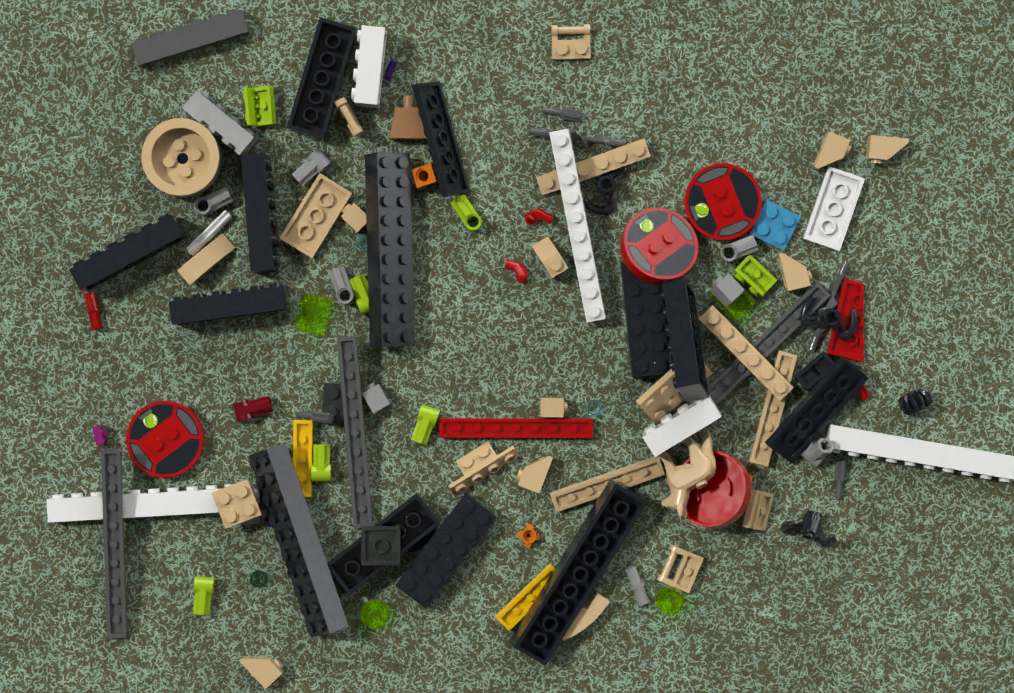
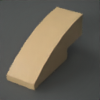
(206, 259)
(587, 615)

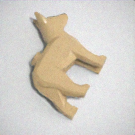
(688, 476)

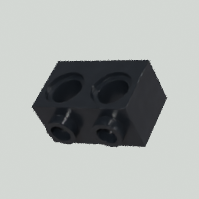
(814, 371)

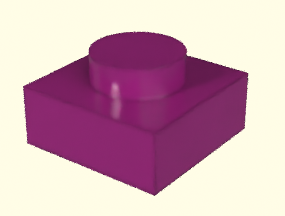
(100, 434)

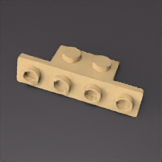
(479, 465)

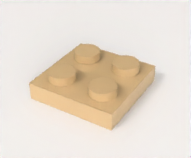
(236, 503)

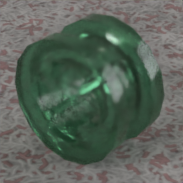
(261, 573)

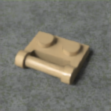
(571, 48)
(347, 113)
(686, 571)

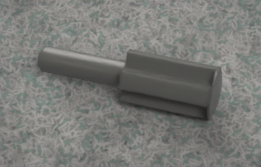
(565, 113)
(317, 416)
(840, 476)

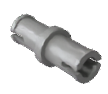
(637, 585)

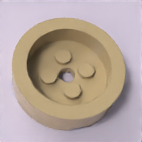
(162, 152)

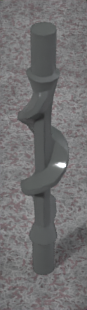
(585, 140)
(832, 302)

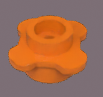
(529, 530)

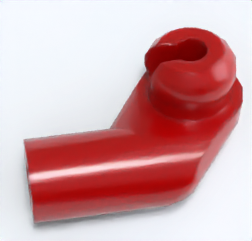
(536, 215)
(520, 270)

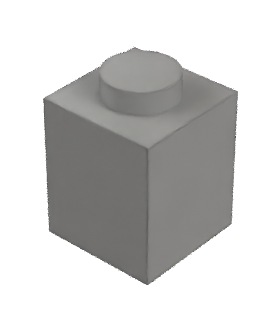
(726, 289)
(375, 397)

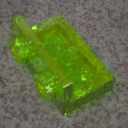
(739, 305)
(313, 314)

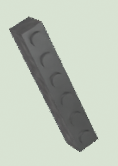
(190, 38)

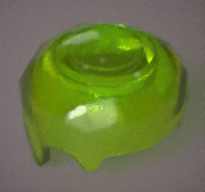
(674, 602)
(370, 617)

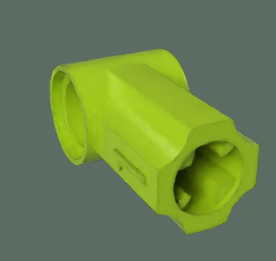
(466, 212)
(360, 288)
(426, 420)
(321, 465)
(203, 592)

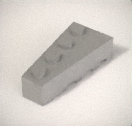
(219, 123)

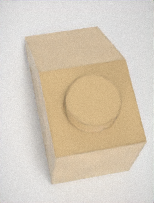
(883, 147)
(832, 149)
(550, 257)
(793, 273)
(534, 474)
(263, 669)

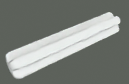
(209, 232)

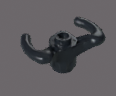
(606, 186)
(828, 318)
(810, 528)

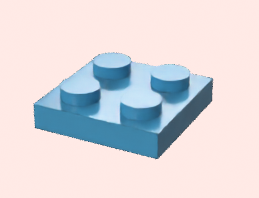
(775, 225)

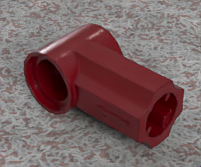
(248, 409)

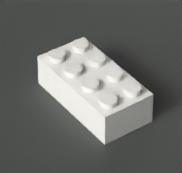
(370, 66)
(680, 425)

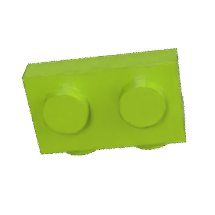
(259, 106)
(755, 276)

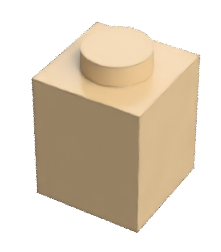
(354, 217)
(552, 407)

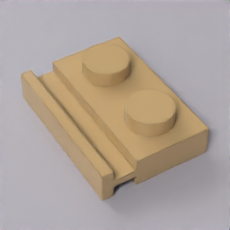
(758, 510)

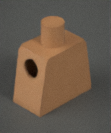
(407, 122)

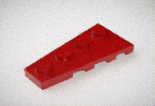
(850, 298)

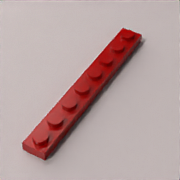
(515, 427)

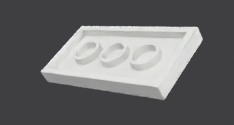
(833, 208)

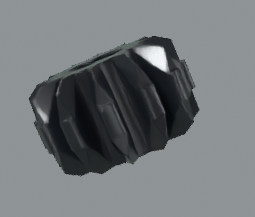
(915, 401)

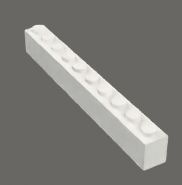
(577, 225)
(922, 452)
(134, 504)

